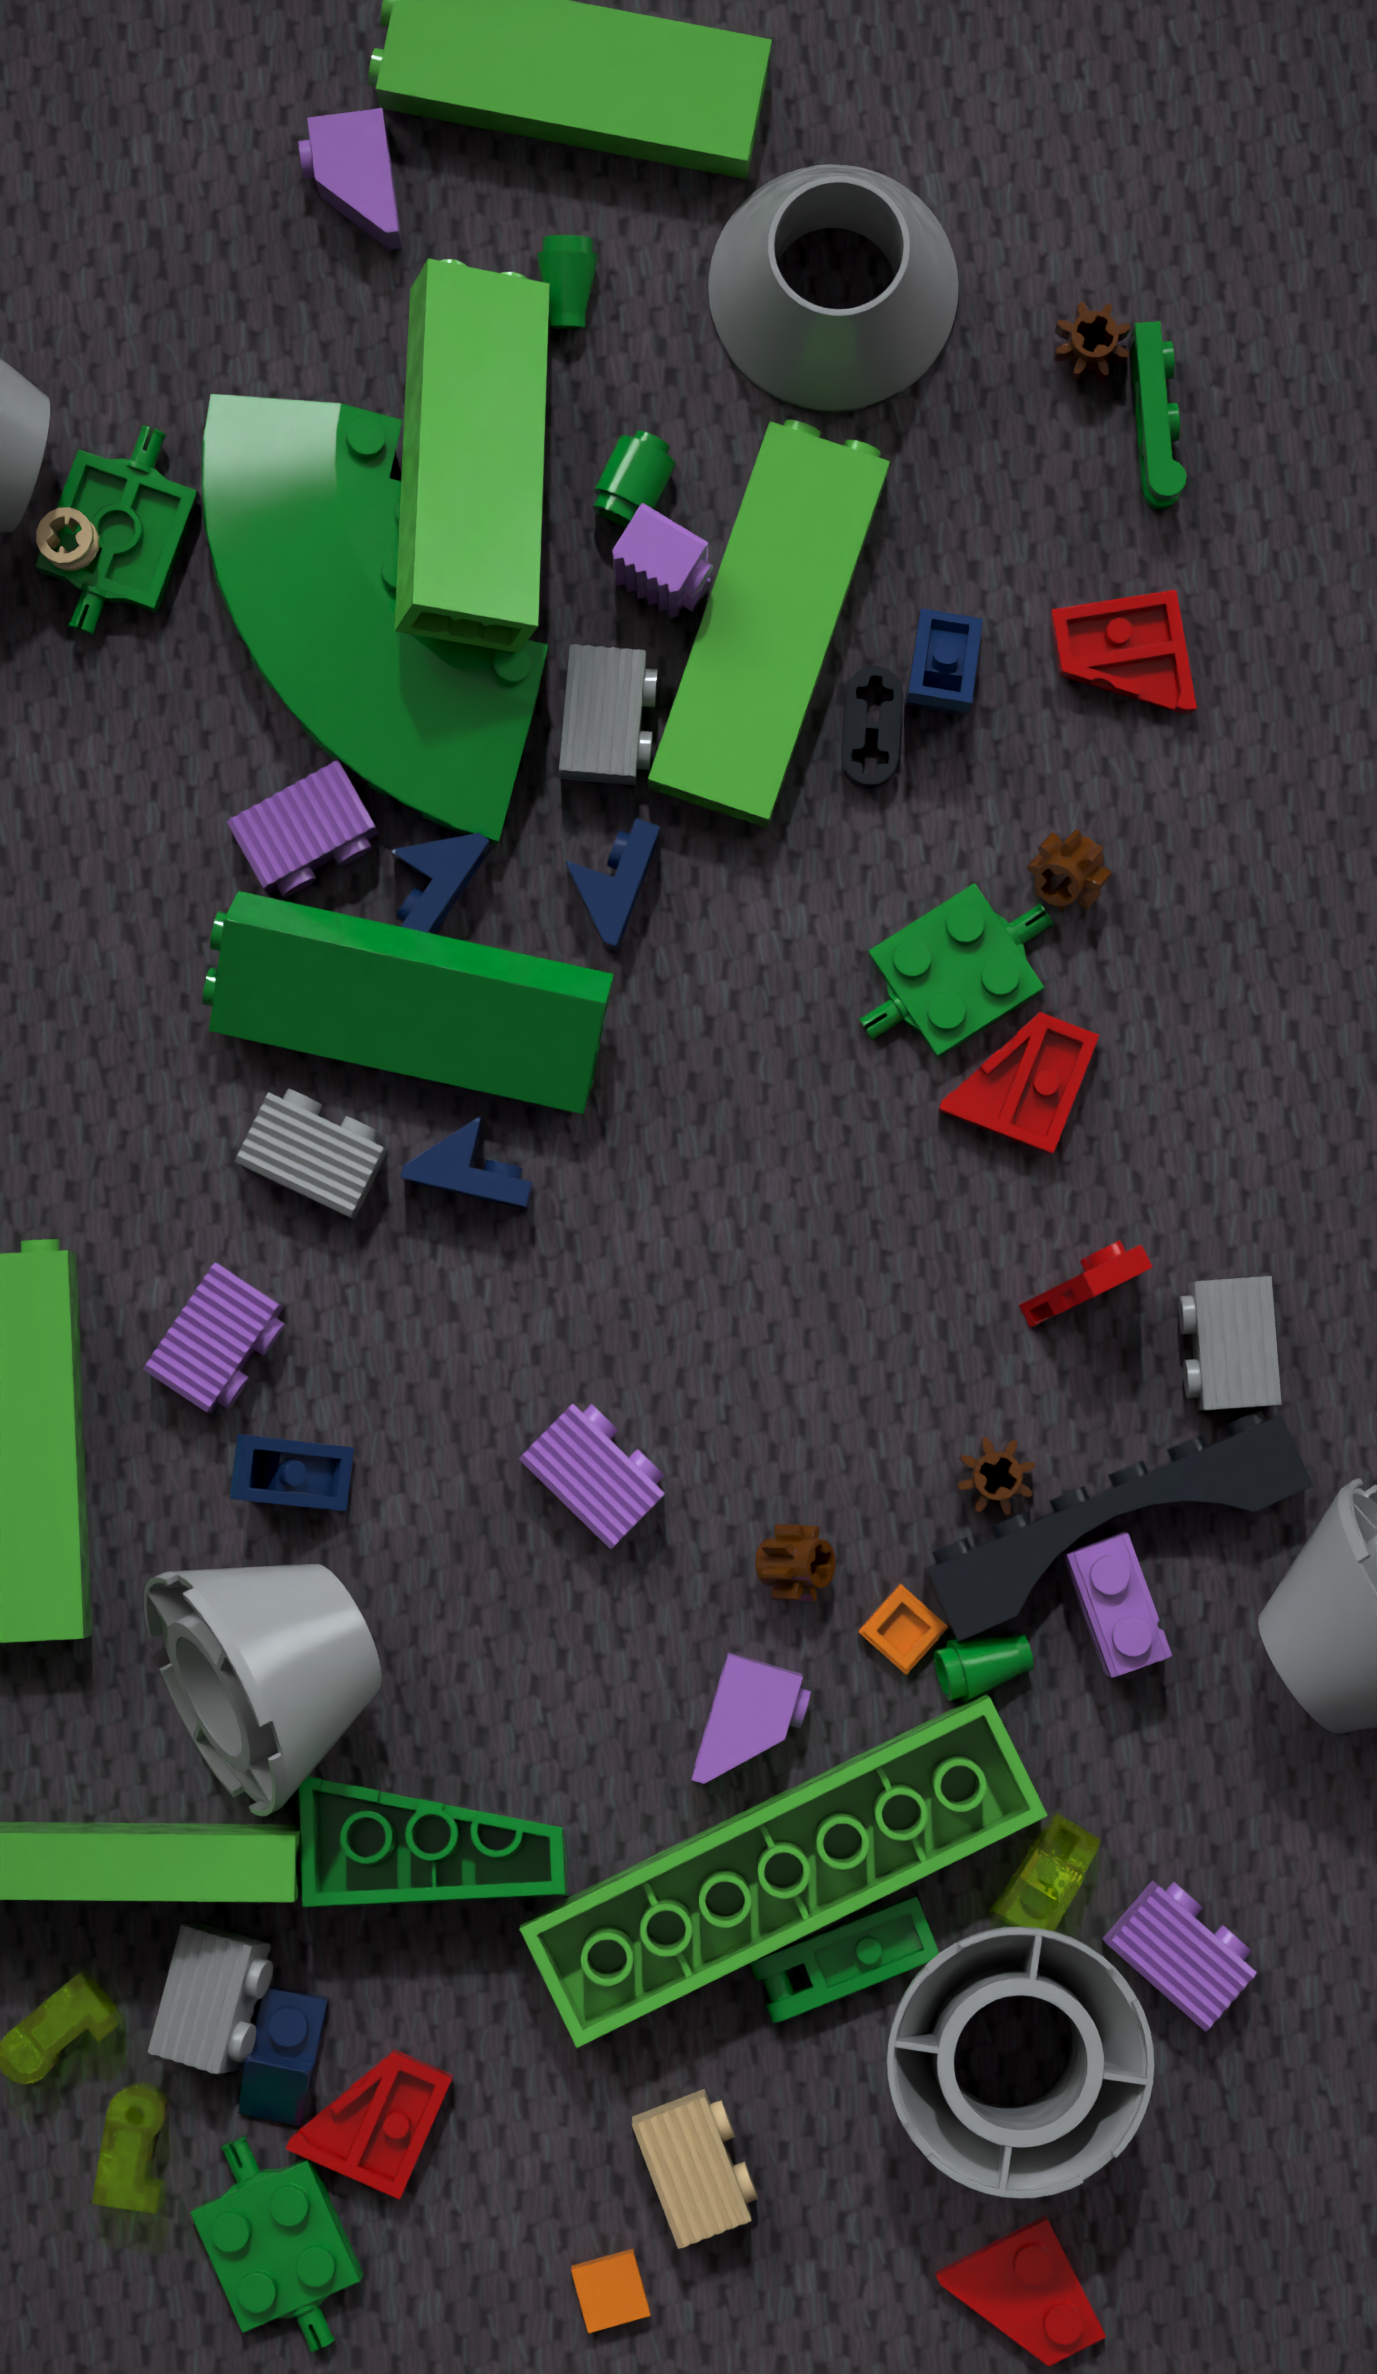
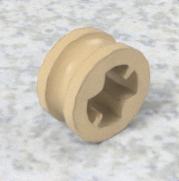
(86, 538)

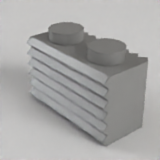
(604, 715)
(311, 1153)
(1231, 1343)
(211, 1998)

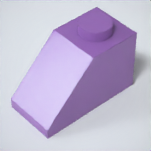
(354, 170)
(748, 1714)

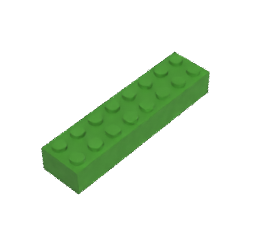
(782, 1869)

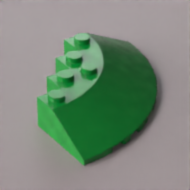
(309, 573)

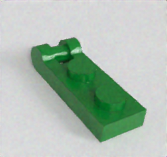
(1155, 418)
(847, 1958)

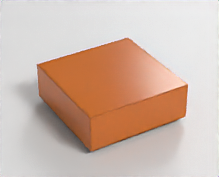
(903, 1629)
(610, 2290)

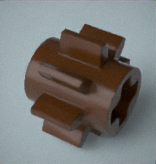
(1106, 351)
(1069, 870)
(978, 1481)
(795, 1562)

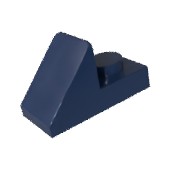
(944, 663)
(448, 869)
(612, 899)
(450, 1169)
(291, 1472)
(283, 2056)

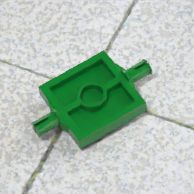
(138, 526)
(956, 971)
(277, 2244)

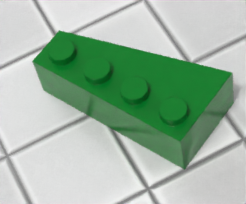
(419, 1851)

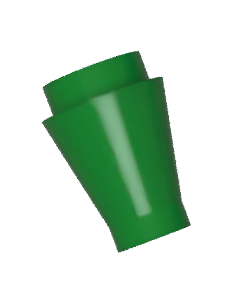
(569, 268)
(978, 1665)

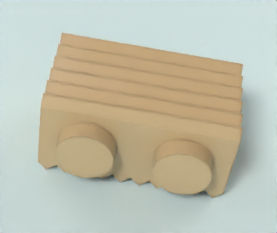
(693, 2167)

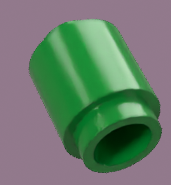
(633, 476)

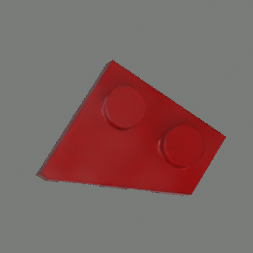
(1127, 648)
(1027, 1084)
(1102, 1272)
(377, 2123)
(1027, 2292)

